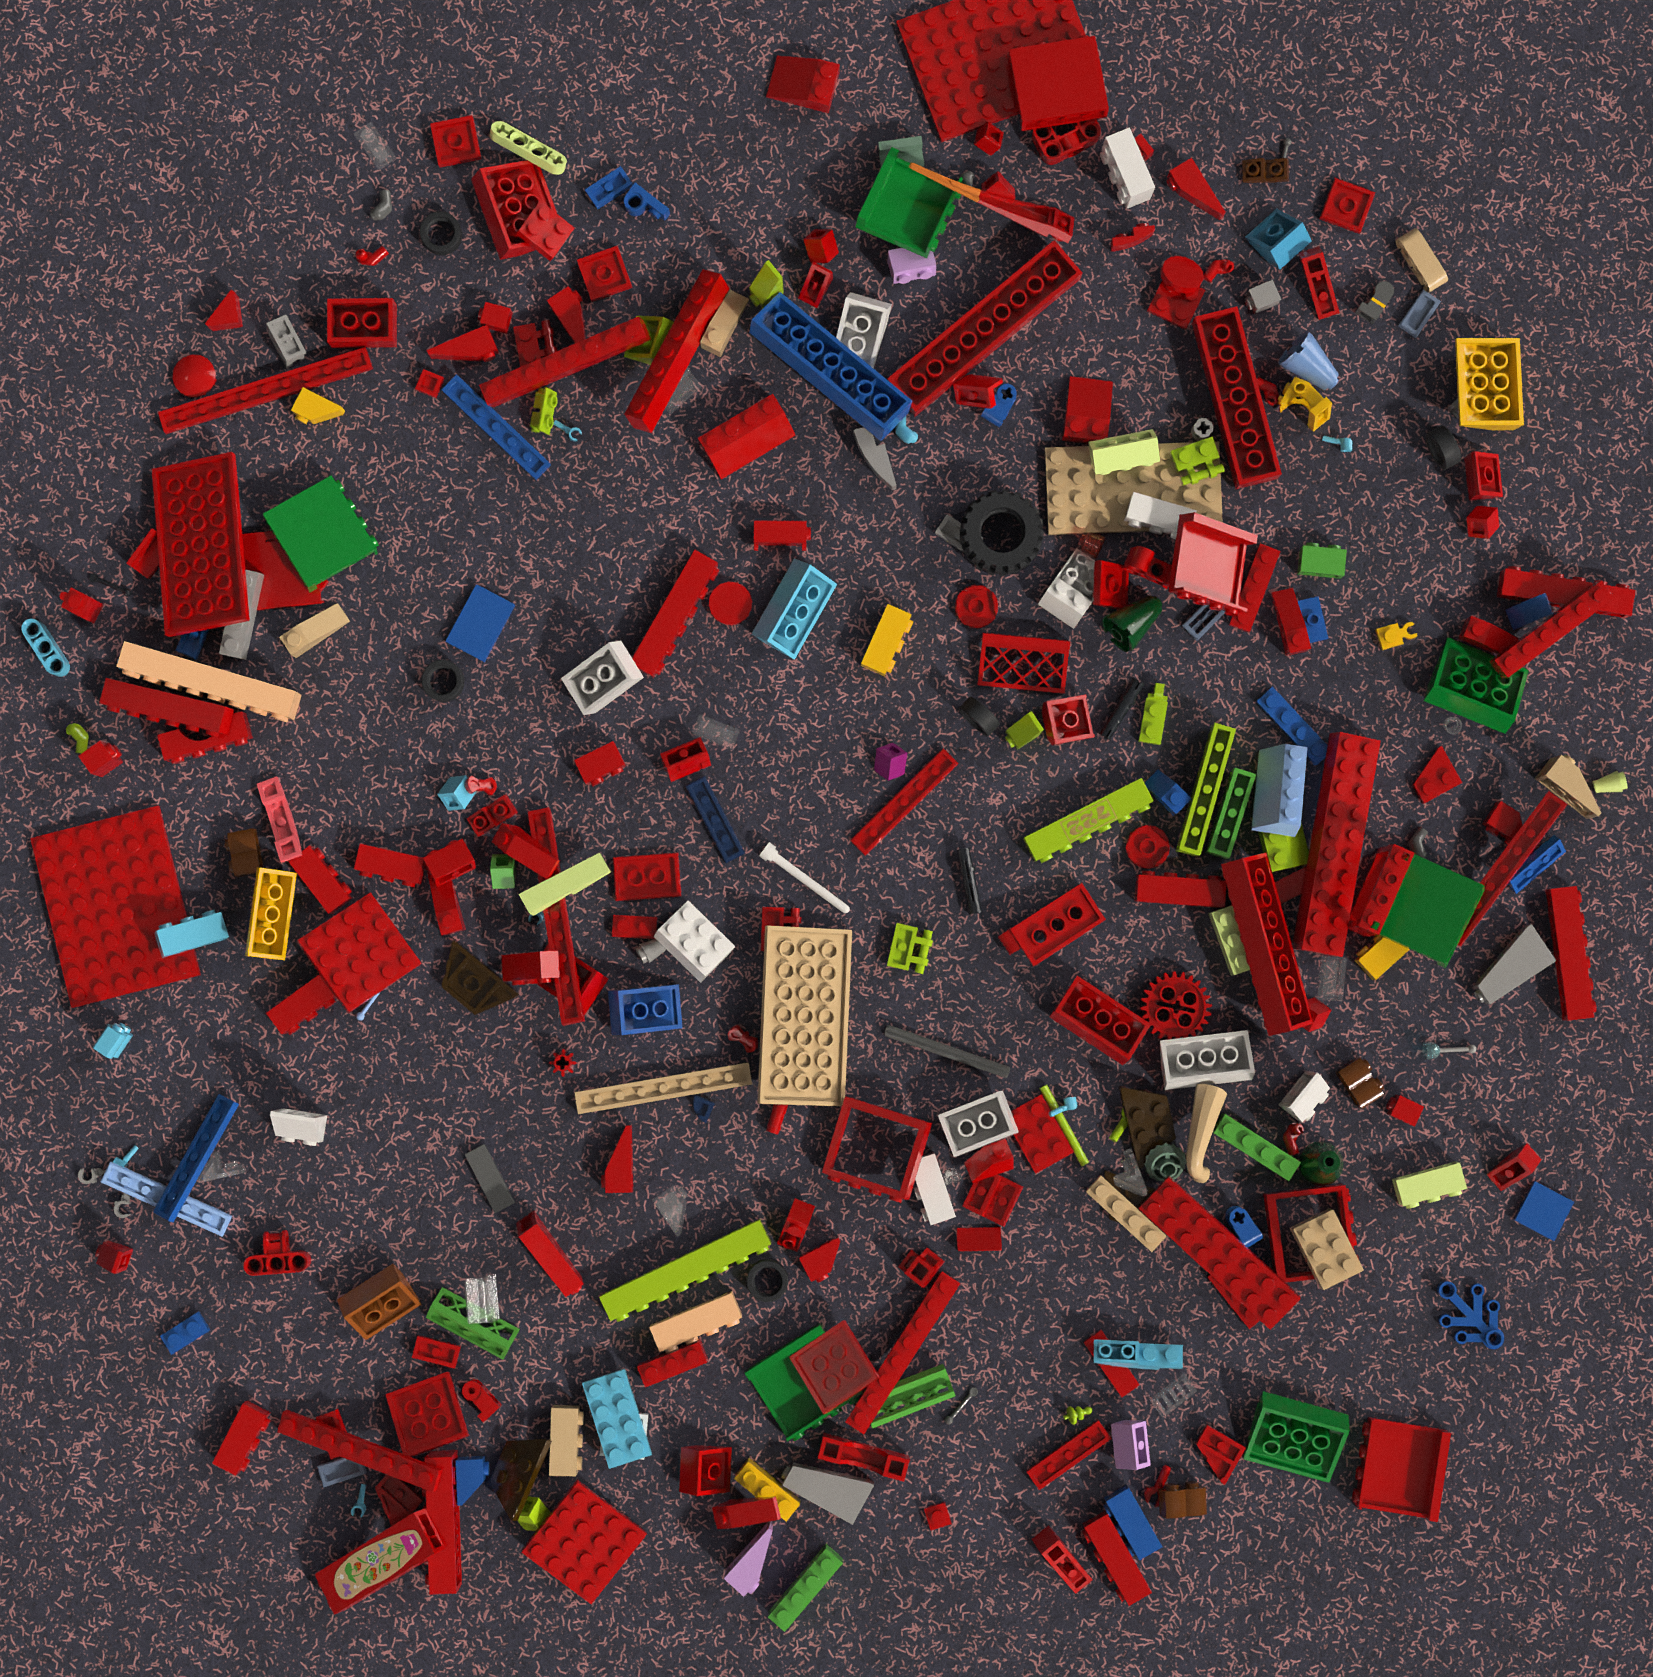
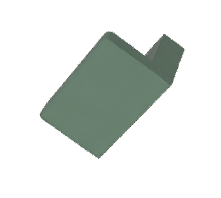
(909, 149)

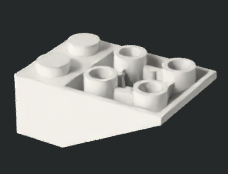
(1071, 590)

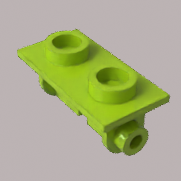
(545, 401)

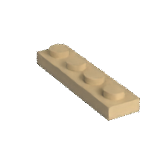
(1126, 1213)

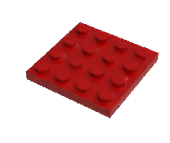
(359, 952)
(584, 1542)

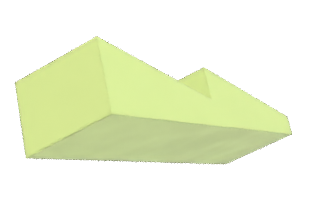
(561, 885)

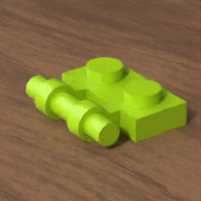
(1196, 454)
(903, 945)

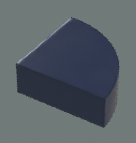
(702, 1107)

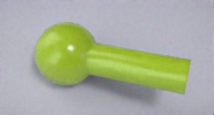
(1115, 1135)

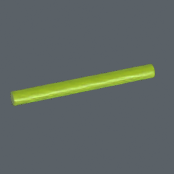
(1064, 1126)

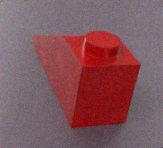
(1194, 188)
(1319, 282)
(569, 312)
(472, 346)
(1290, 622)
(1485, 635)
(525, 849)
(446, 907)
(619, 1171)
(745, 1512)
(1061, 1559)

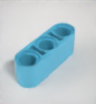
(38, 640)

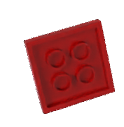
(834, 1367)
(427, 1415)

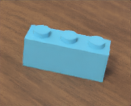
(191, 933)

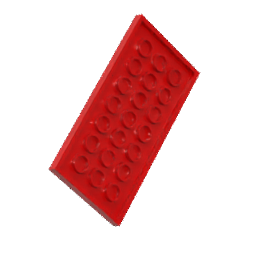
(200, 544)

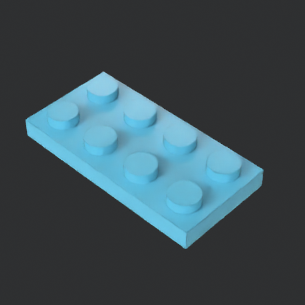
(617, 1418)

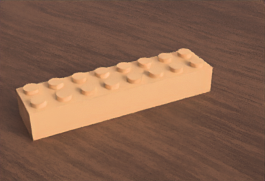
(204, 679)

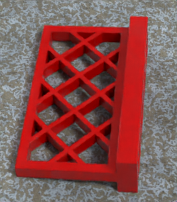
(1024, 643)

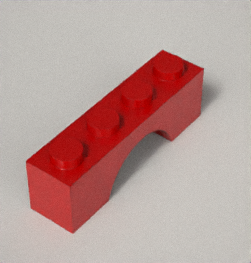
(177, 745)
(859, 1454)

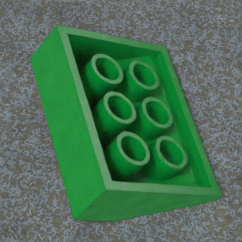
(1473, 689)
(1296, 1436)

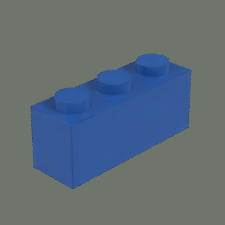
(1132, 1523)

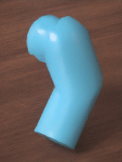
(904, 433)

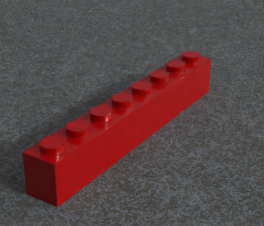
(676, 351)
(565, 362)

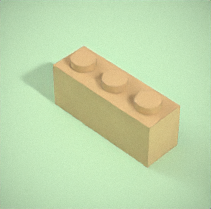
(565, 1440)

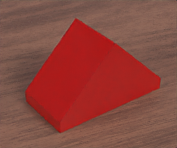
(816, 285)
(226, 314)

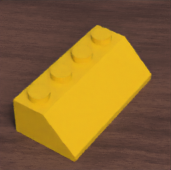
(271, 914)

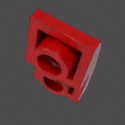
(1138, 235)
(492, 815)

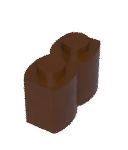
(244, 852)
(1360, 1082)
(1182, 1500)

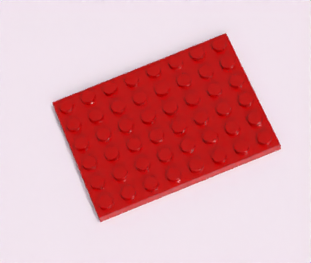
(964, 54)
(106, 898)

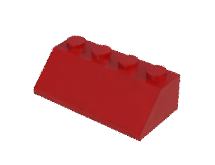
(746, 436)
(1100, 1020)

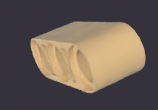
(1422, 259)

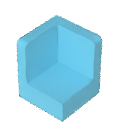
(454, 793)

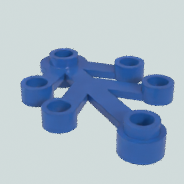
(1473, 1317)

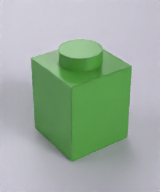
(503, 871)

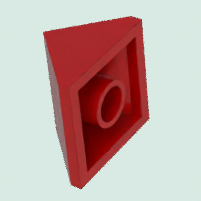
(1483, 476)

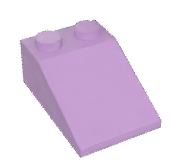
(746, 1568)

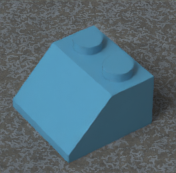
(1279, 238)

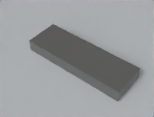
(490, 1178)

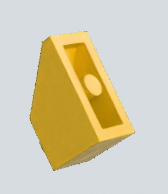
(314, 408)

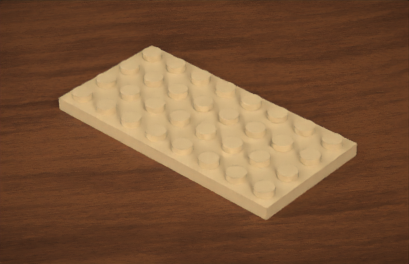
(1098, 503)
(804, 1016)

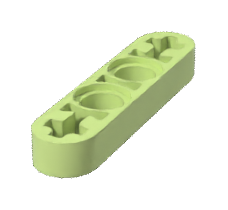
(530, 145)

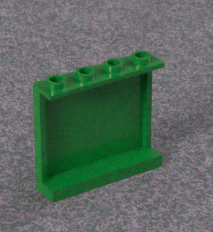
(906, 207)
(320, 532)
(1431, 910)
(786, 1391)

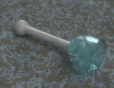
(1432, 1050)

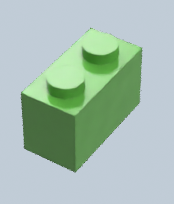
(1322, 561)

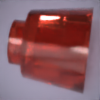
(1091, 544)

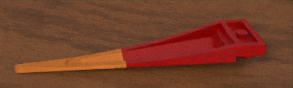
(1035, 217)

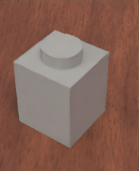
(1262, 297)

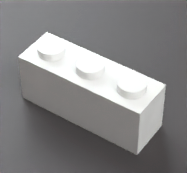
(1154, 514)
(932, 1191)

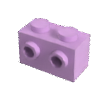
(909, 266)
(1130, 1444)

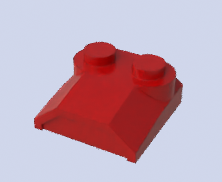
(1067, 720)

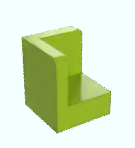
(533, 1514)

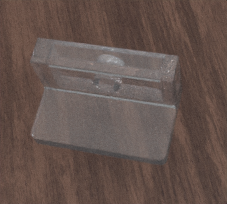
(685, 389)
(715, 732)
(1331, 978)
(482, 1300)

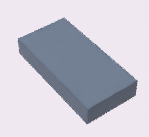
(1419, 313)
(339, 1470)

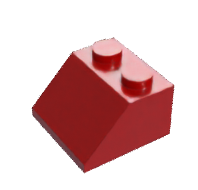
(705, 1470)

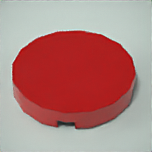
(1182, 274)
(730, 603)
(972, 611)
(1144, 852)

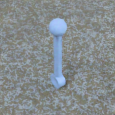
(360, 1015)

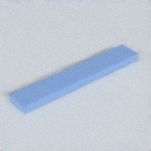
(151, 1192)

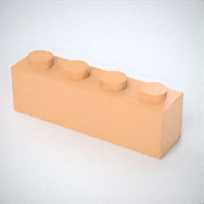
(696, 1321)

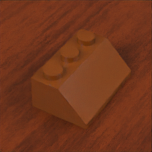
(378, 1302)

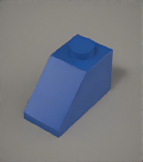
(1167, 792)
(469, 1476)

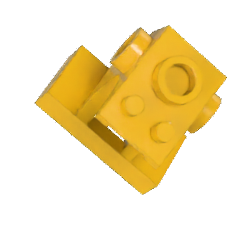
(1318, 407)

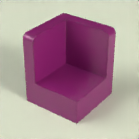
(890, 761)

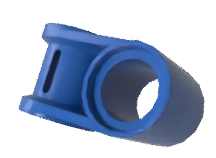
(1000, 411)
(1245, 1228)

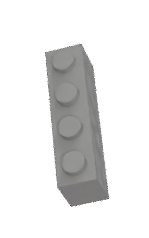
(238, 636)

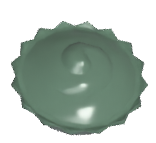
(1165, 1162)

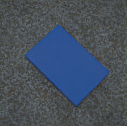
(480, 623)

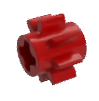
(567, 1058)

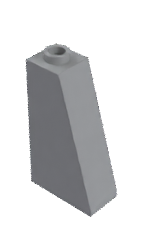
(1515, 964)
(830, 1490)

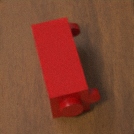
(781, 533)
(81, 605)

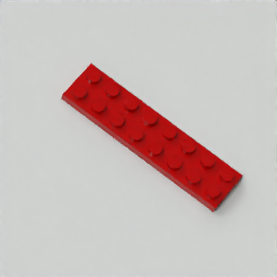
(1219, 1252)

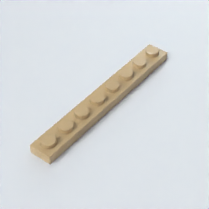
(663, 1088)

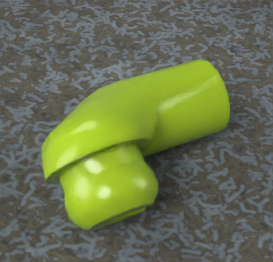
(79, 735)

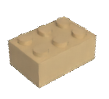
(1326, 1249)

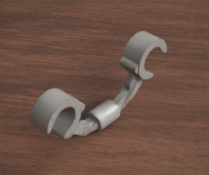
(125, 1199)

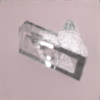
(215, 1170)
(1132, 1178)

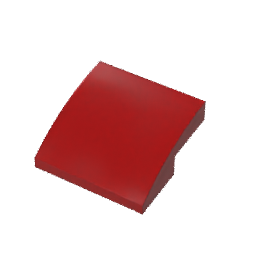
(993, 1198)

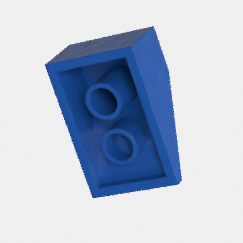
(645, 1009)

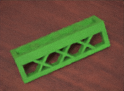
(483, 1337)
(910, 1389)

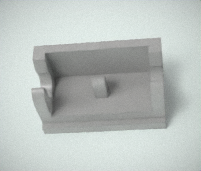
(285, 340)

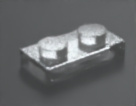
(375, 146)

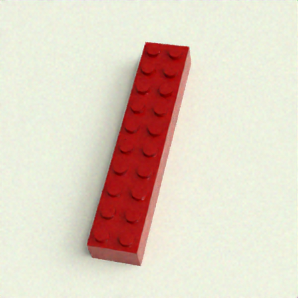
(986, 327)
(1336, 844)

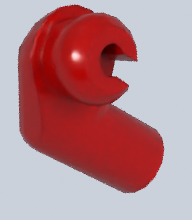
(370, 258)
(1218, 267)
(1270, 391)
(1290, 1137)

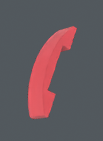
(281, 819)

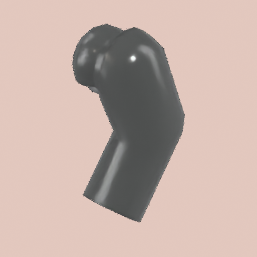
(1415, 842)

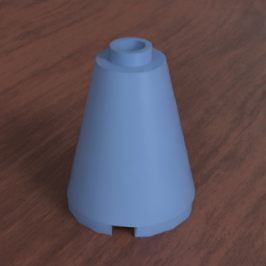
(1309, 362)

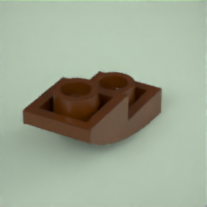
(1265, 171)

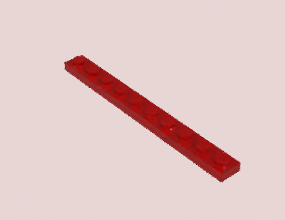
(265, 390)
(558, 927)

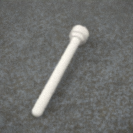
(771, 854)

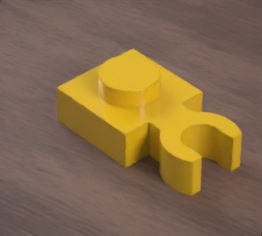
(1392, 636)

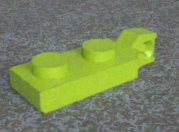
(1154, 716)

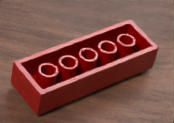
(444, 1568)

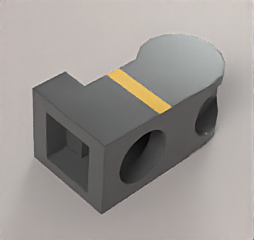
(1380, 297)

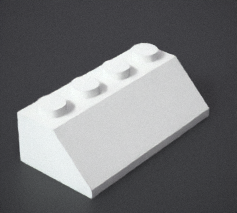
(1206, 1060)

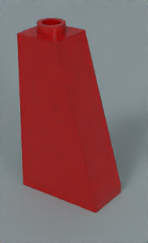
(549, 1254)

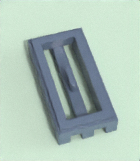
(1191, 631)

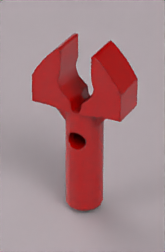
(1159, 1484)

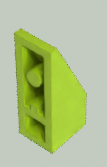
(766, 285)
(1023, 731)

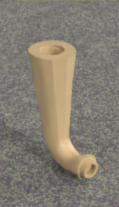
(1206, 1109)

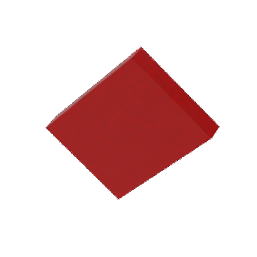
(647, 876)

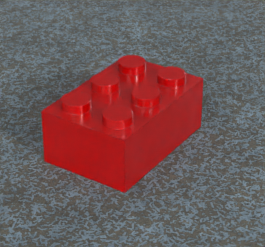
(361, 322)

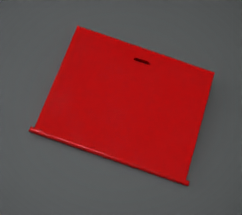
(279, 586)

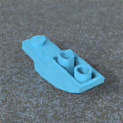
(1138, 1355)

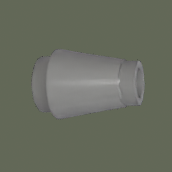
(649, 951)

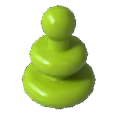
(1078, 1413)

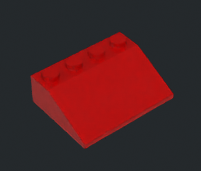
(507, 199)

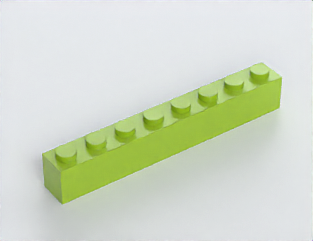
(684, 1270)

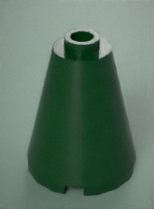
(1132, 622)
(1314, 1167)

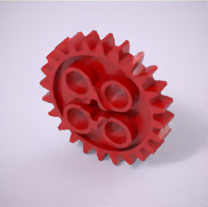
(1179, 987)

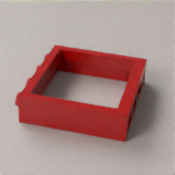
(1379, 889)
(914, 1161)
(1345, 1215)

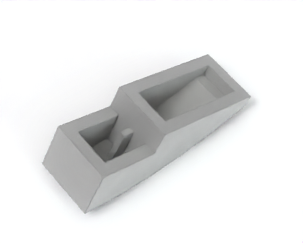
(875, 456)

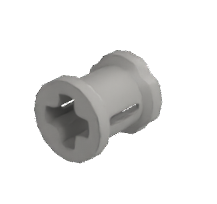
(1206, 424)

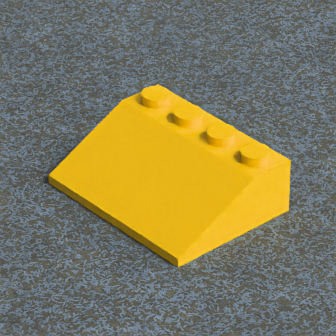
(1489, 383)

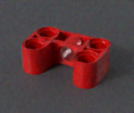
(1067, 144)
(1140, 563)

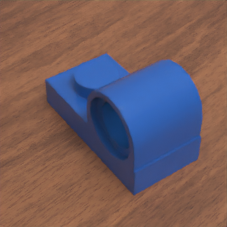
(655, 207)

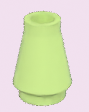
(1611, 783)

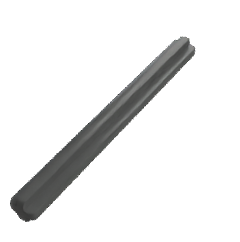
(947, 1051)

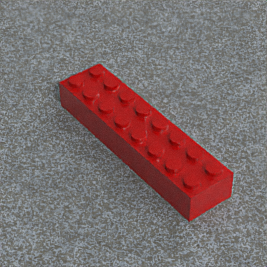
(1236, 397)
(1267, 944)

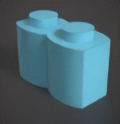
(113, 1040)

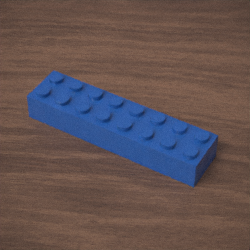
(830, 366)

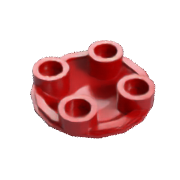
(194, 376)

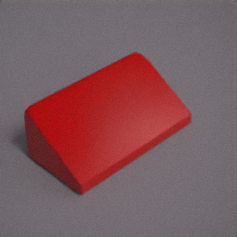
(979, 1239)

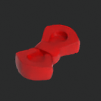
(473, 784)
(736, 1034)

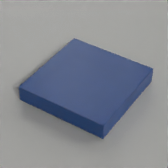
(1543, 1210)

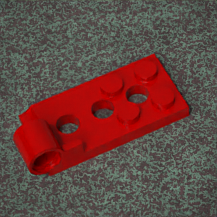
(1022, 935)

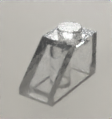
(673, 1207)

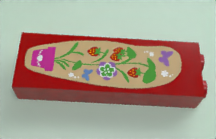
(379, 1561)

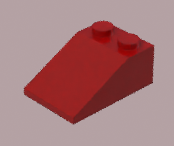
(804, 82)
(1087, 410)
(590, 983)

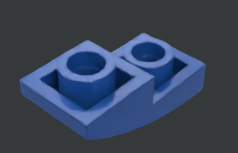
(1529, 611)

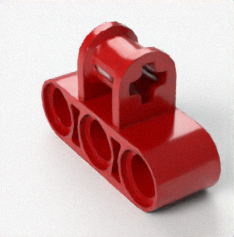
(276, 1249)

